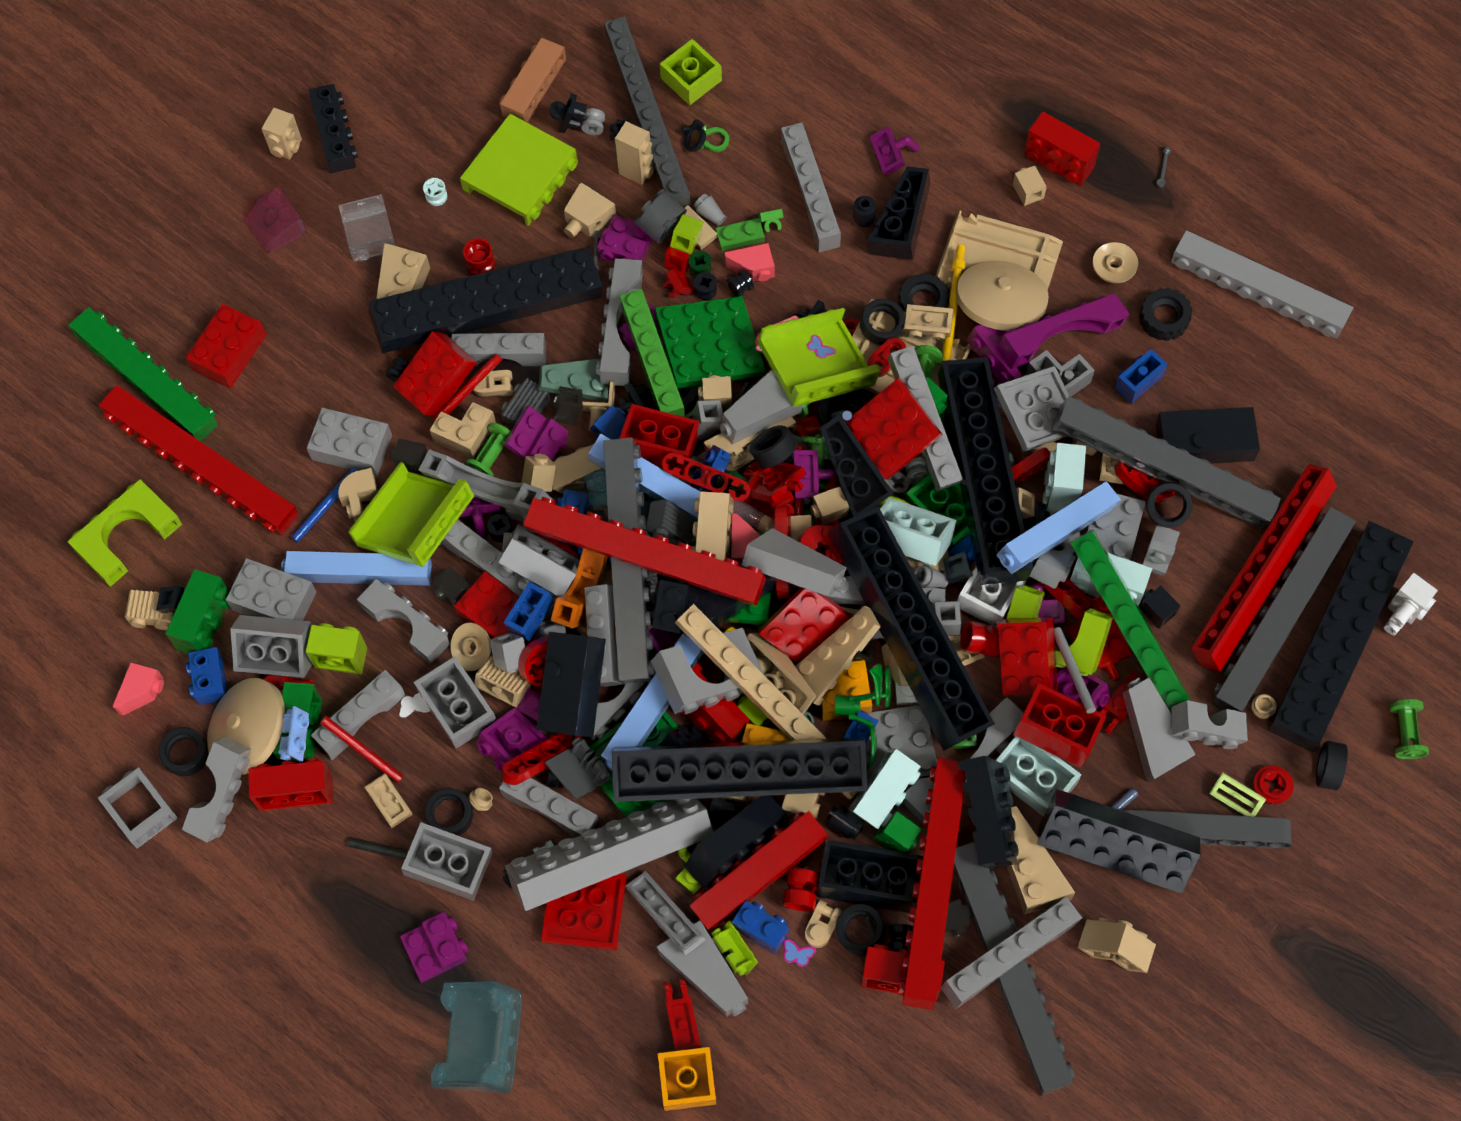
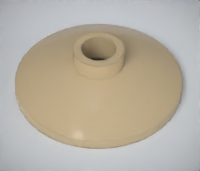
(1115, 254)
(464, 643)

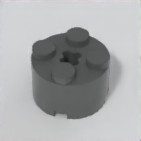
(660, 216)

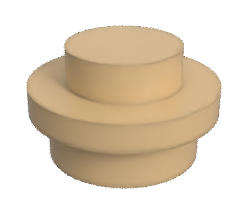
(1264, 706)
(481, 799)

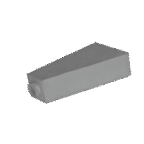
(757, 410)
(794, 563)
(1153, 730)
(707, 973)

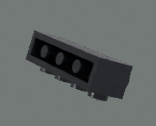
(332, 128)

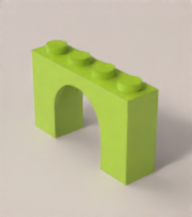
(135, 503)
(1091, 636)

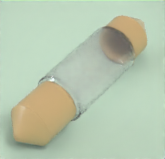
(753, 516)

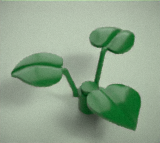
(851, 704)

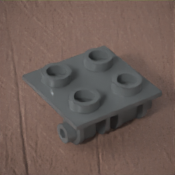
(579, 769)

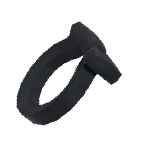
(687, 130)

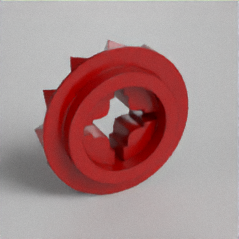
(1284, 783)

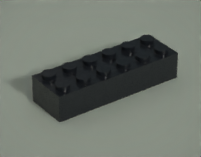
(1119, 841)

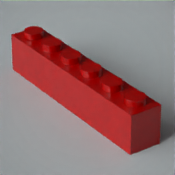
(758, 871)

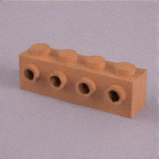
(533, 80)

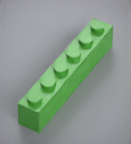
(651, 353)

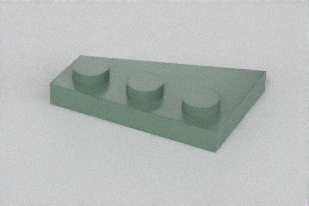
(574, 375)

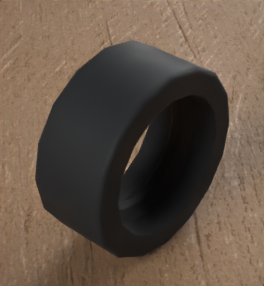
(886, 306)
(772, 446)
(1169, 522)
(177, 735)
(1331, 765)
(446, 794)
(852, 912)

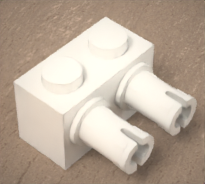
(1409, 603)

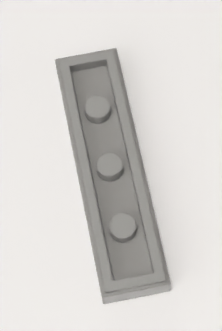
(665, 913)

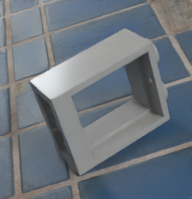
(152, 824)

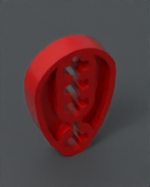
(1139, 481)
(533, 654)

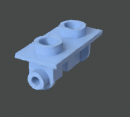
(296, 724)

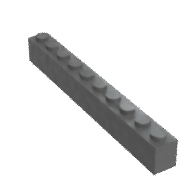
(646, 109)
(1166, 462)
(628, 580)
(1283, 612)
(1016, 985)

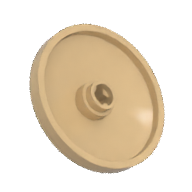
(1002, 295)
(251, 716)

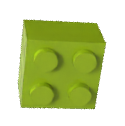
(691, 72)
(336, 648)

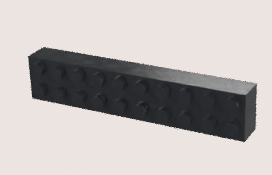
(485, 299)
(984, 465)
(911, 628)
(1340, 636)
(739, 769)

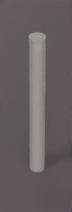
(1074, 671)

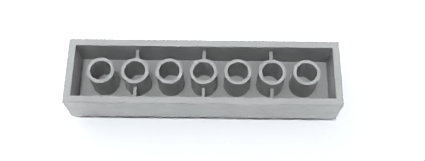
(607, 851)

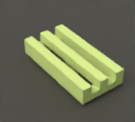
(1219, 784)

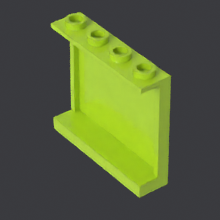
(520, 168)
(804, 374)
(410, 516)

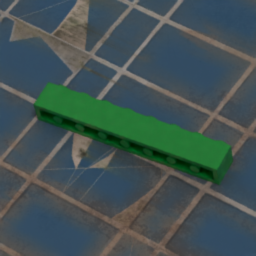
(143, 374)
(1130, 619)

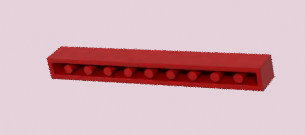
(198, 460)
(645, 551)
(1264, 567)
(934, 886)

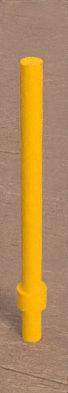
(957, 268)

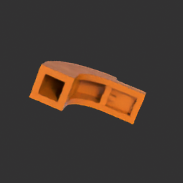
(571, 607)

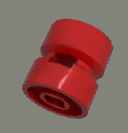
(478, 256)
(980, 638)
(801, 890)

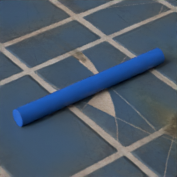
(319, 511)

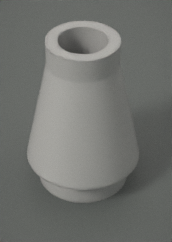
(709, 209)
(930, 577)

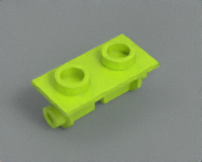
(741, 957)

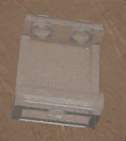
(366, 227)

